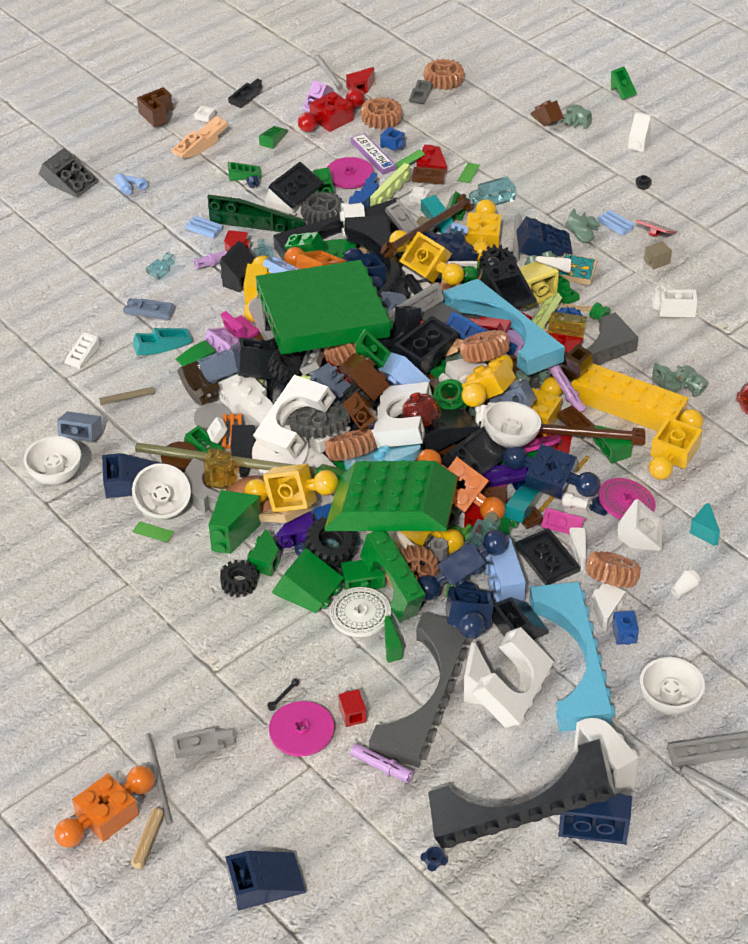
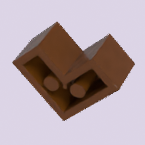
(155, 106)
(362, 373)

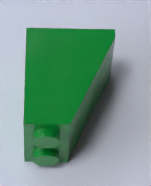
(233, 520)
(309, 582)

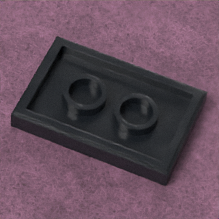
(296, 185)
(547, 557)

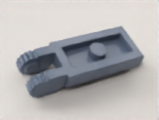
(149, 308)

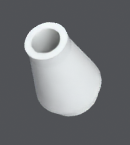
(686, 582)

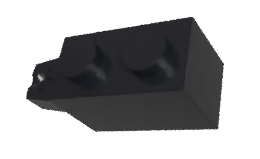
(242, 444)

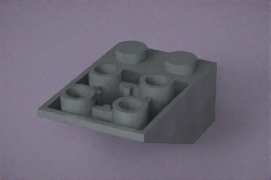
(67, 174)

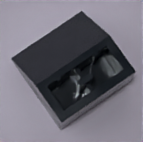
(234, 266)
(253, 358)
(513, 614)

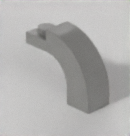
(201, 496)

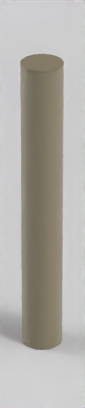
(127, 395)

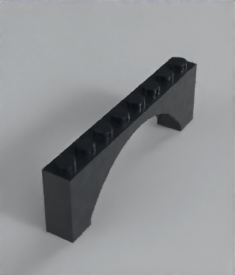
(329, 227)
(372, 234)
(583, 783)

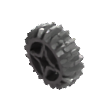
(320, 207)

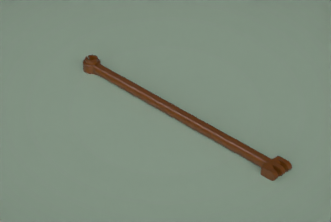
(391, 248)
(637, 435)

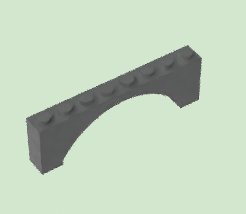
(613, 342)
(409, 737)

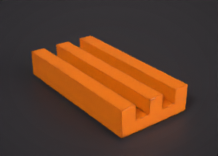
(231, 418)

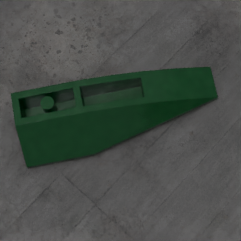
(250, 215)

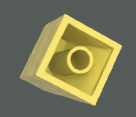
(541, 280)

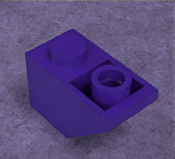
(294, 531)

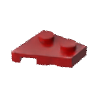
(433, 158)

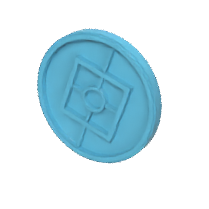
(387, 453)

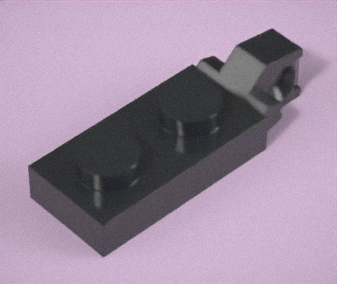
(245, 93)

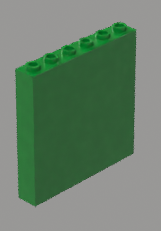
(322, 306)

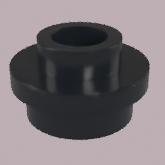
(643, 182)

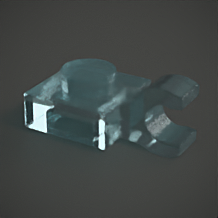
(262, 249)
(160, 268)

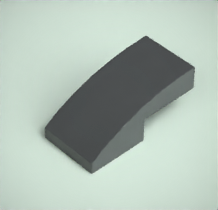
(421, 92)

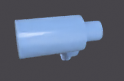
(124, 185)

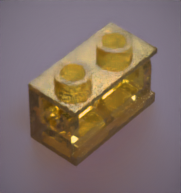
(567, 324)
(219, 469)

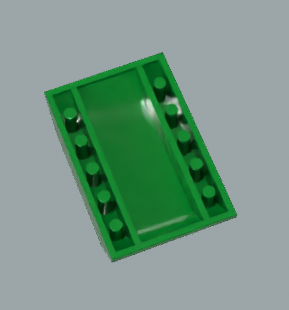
(393, 497)

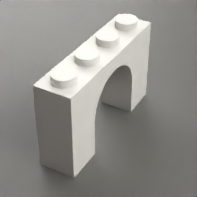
(297, 394)
(398, 431)
(533, 668)

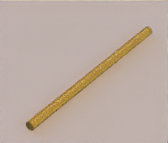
(551, 498)

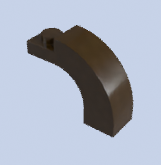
(576, 362)
(196, 384)

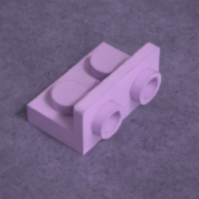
(220, 339)

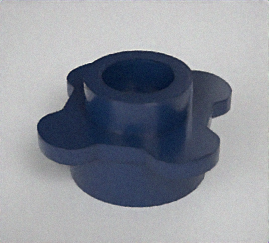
(597, 507)
(433, 852)

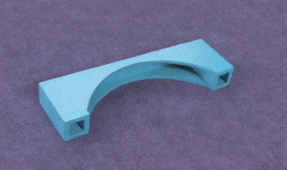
(539, 347)
(566, 608)

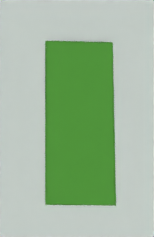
(412, 157)
(468, 172)
(153, 531)

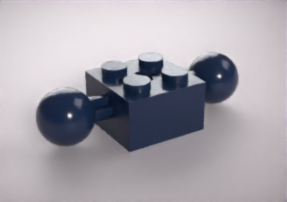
(374, 265)
(551, 471)
(462, 563)
(469, 609)

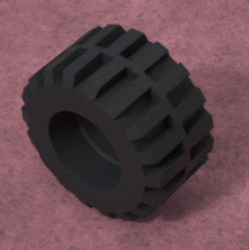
(331, 557)

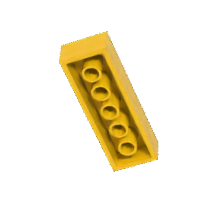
(628, 397)

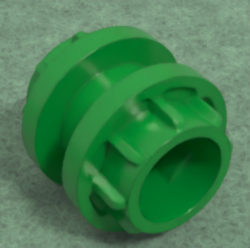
(447, 389)

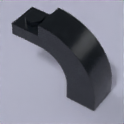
(405, 321)

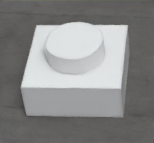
(204, 113)
(419, 193)
(217, 430)

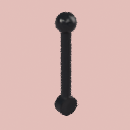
(272, 705)

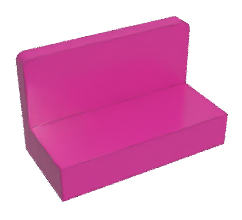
(239, 326)
(561, 520)

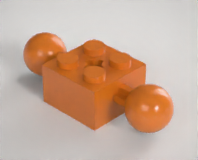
(301, 259)
(474, 486)
(104, 807)

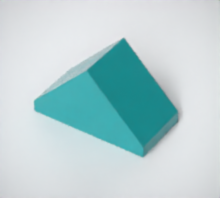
(705, 525)

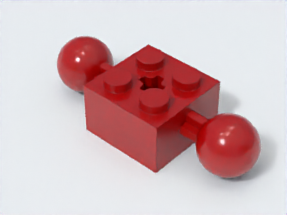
(331, 111)

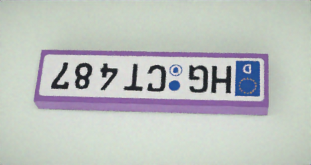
(373, 153)

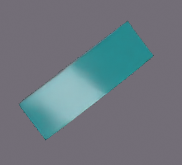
(432, 207)
(160, 340)
(522, 503)

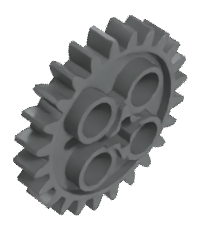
(316, 423)

